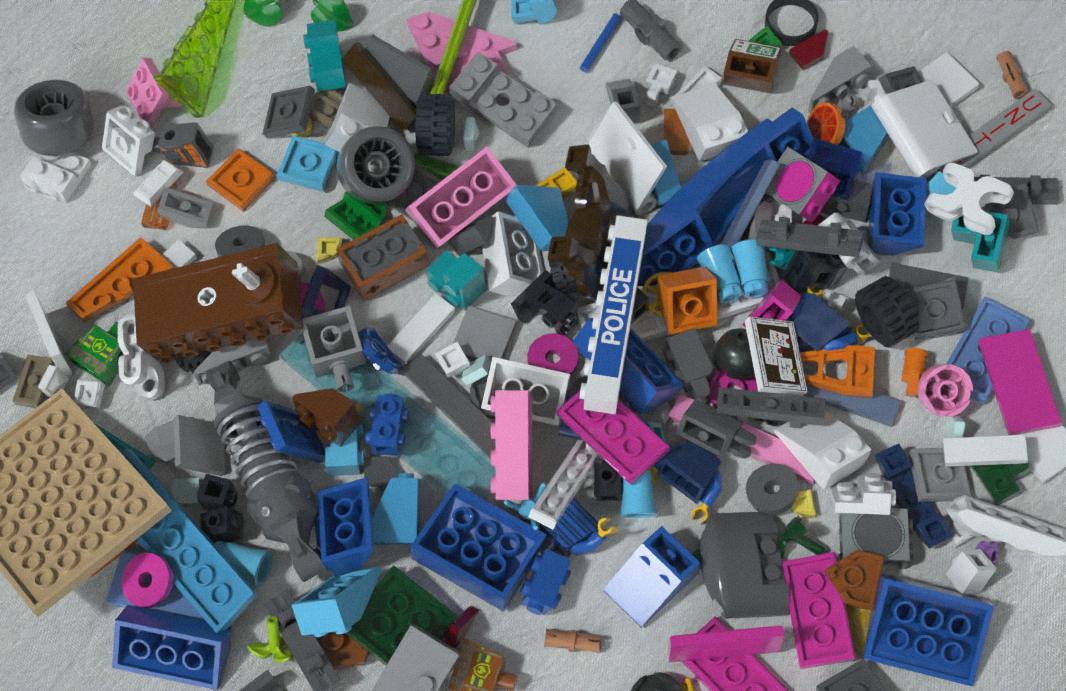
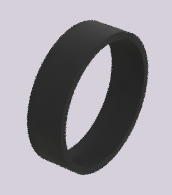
(793, 40)

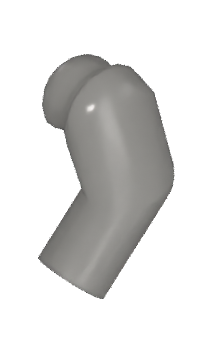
(847, 105)

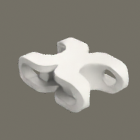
(969, 198)
(866, 251)
(138, 362)

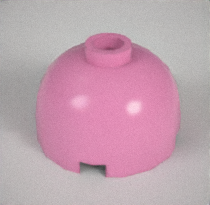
(945, 390)

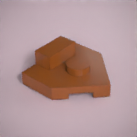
(857, 578)

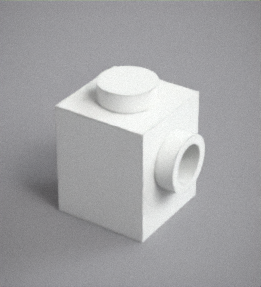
(970, 571)

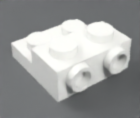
(127, 138)
(55, 175)
(870, 495)

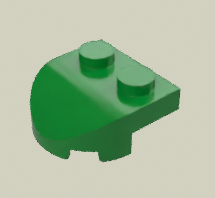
(355, 216)

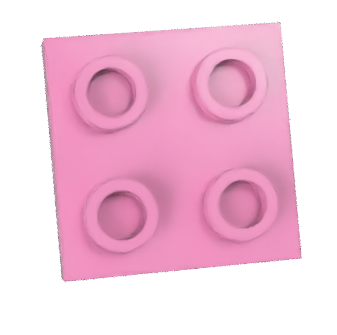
(147, 94)

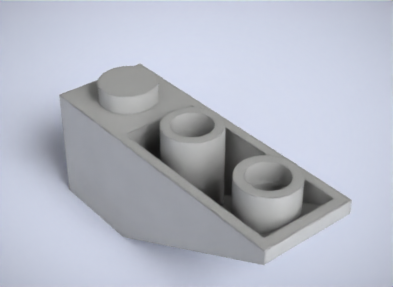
(843, 74)
(249, 354)

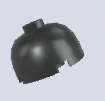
(734, 354)

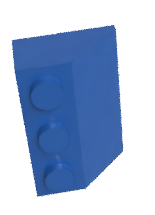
(896, 214)
(345, 526)

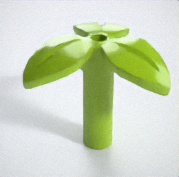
(275, 645)

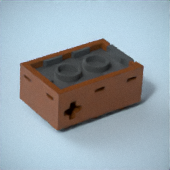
(383, 257)

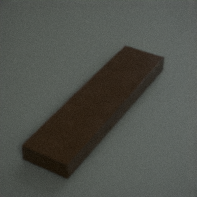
(380, 86)

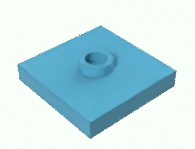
(307, 163)

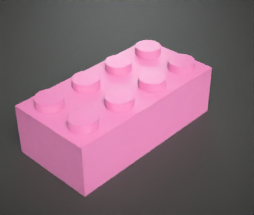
(460, 197)
(513, 444)

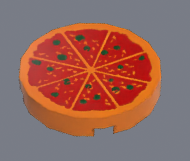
(827, 123)

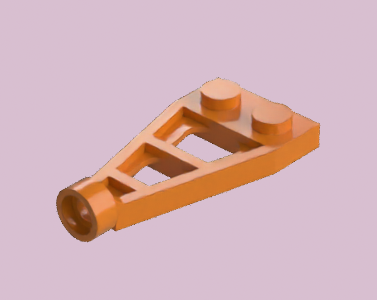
(859, 370)

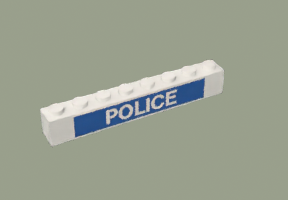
(615, 315)

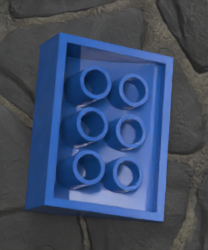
(477, 546)
(927, 629)

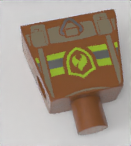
(480, 670)

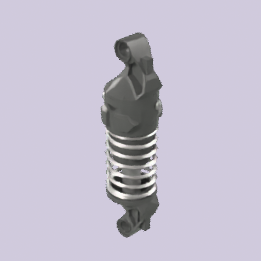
(275, 491)

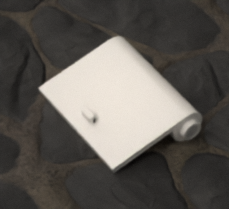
(923, 128)
(628, 158)

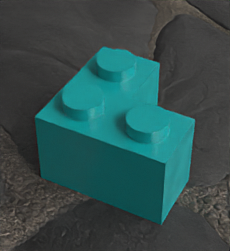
(324, 55)
(987, 248)
(457, 279)

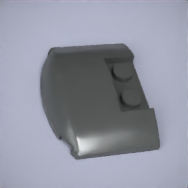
(744, 565)

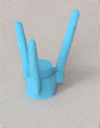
(526, 505)

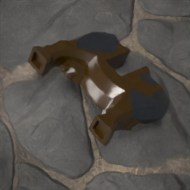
(597, 206)

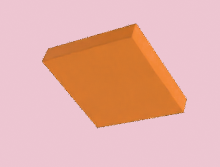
(240, 179)

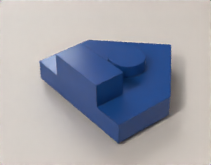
(378, 352)

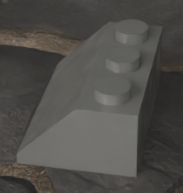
(405, 71)

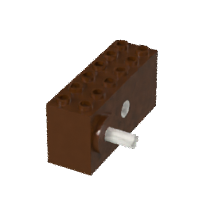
(217, 303)

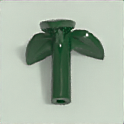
(795, 532)

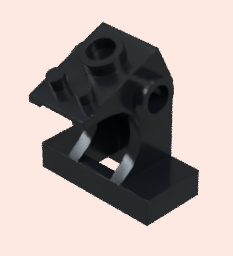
(817, 270)
(559, 313)

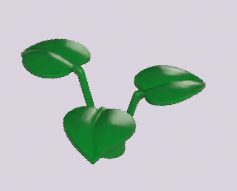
(270, 12)

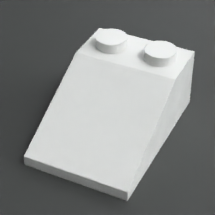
(355, 113)
(709, 120)
(825, 450)

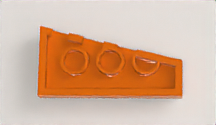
(116, 280)

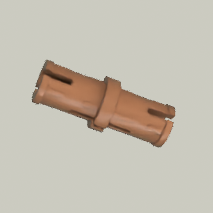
(1007, 62)
(572, 640)

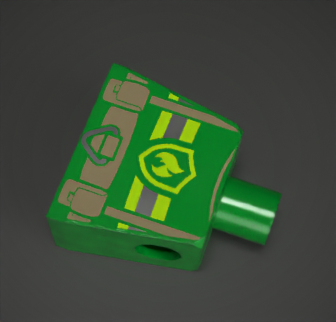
(97, 353)

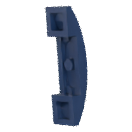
(926, 522)

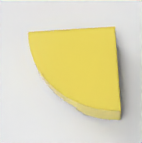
(327, 248)
(804, 504)

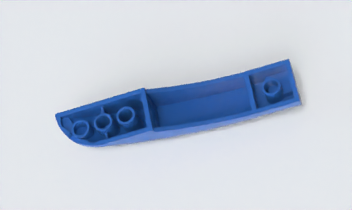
(711, 198)

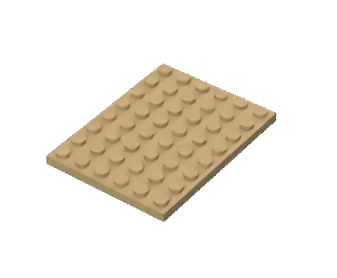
(66, 502)

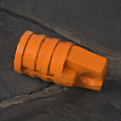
(913, 368)

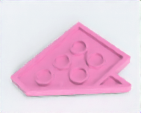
(432, 35)

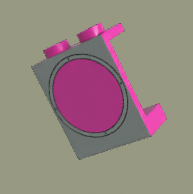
(801, 185)

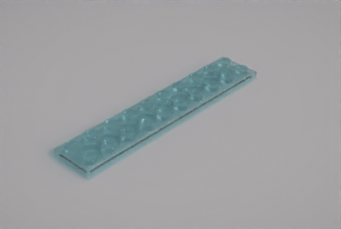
(428, 445)

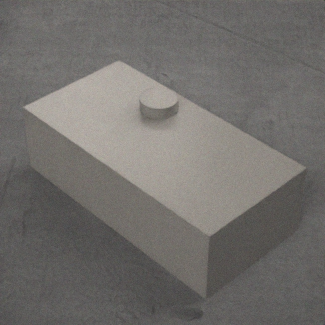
(418, 663)

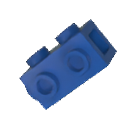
(388, 420)
(542, 589)

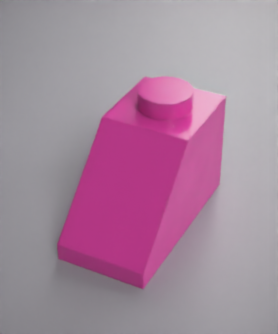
(777, 304)

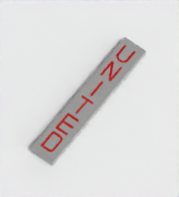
(1005, 126)

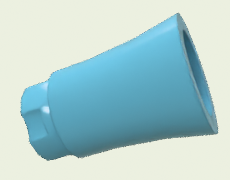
(720, 263)
(751, 268)
(638, 498)
(250, 562)

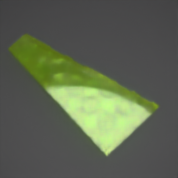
(196, 56)

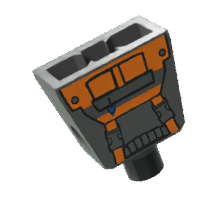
(184, 145)

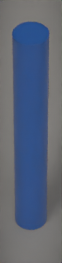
(600, 42)

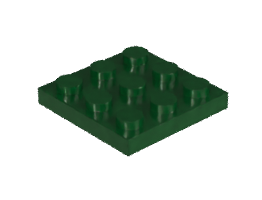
(392, 609)

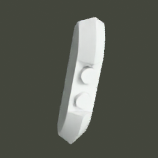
(1008, 526)

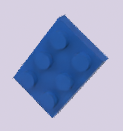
(288, 433)

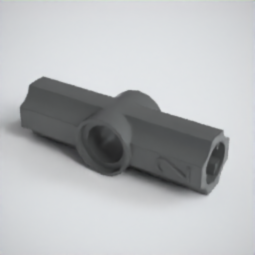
(650, 29)

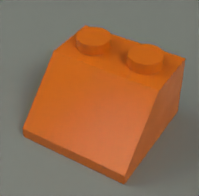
(688, 299)

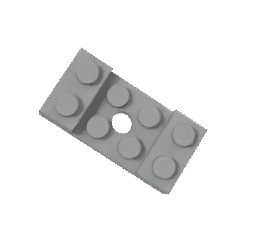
(484, 83)

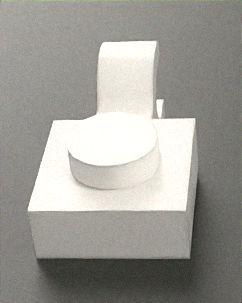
(659, 81)

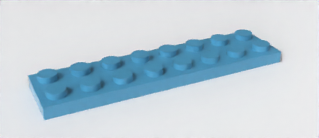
(197, 564)

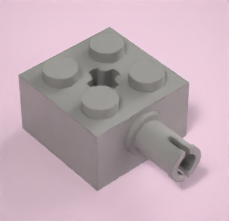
(333, 345)

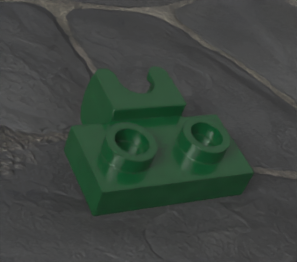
(1000, 479)

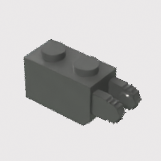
(690, 363)
(715, 431)

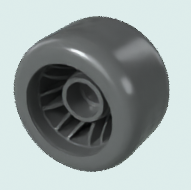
(54, 117)
(389, 151)

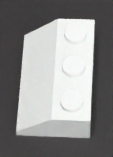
(510, 256)
(547, 387)

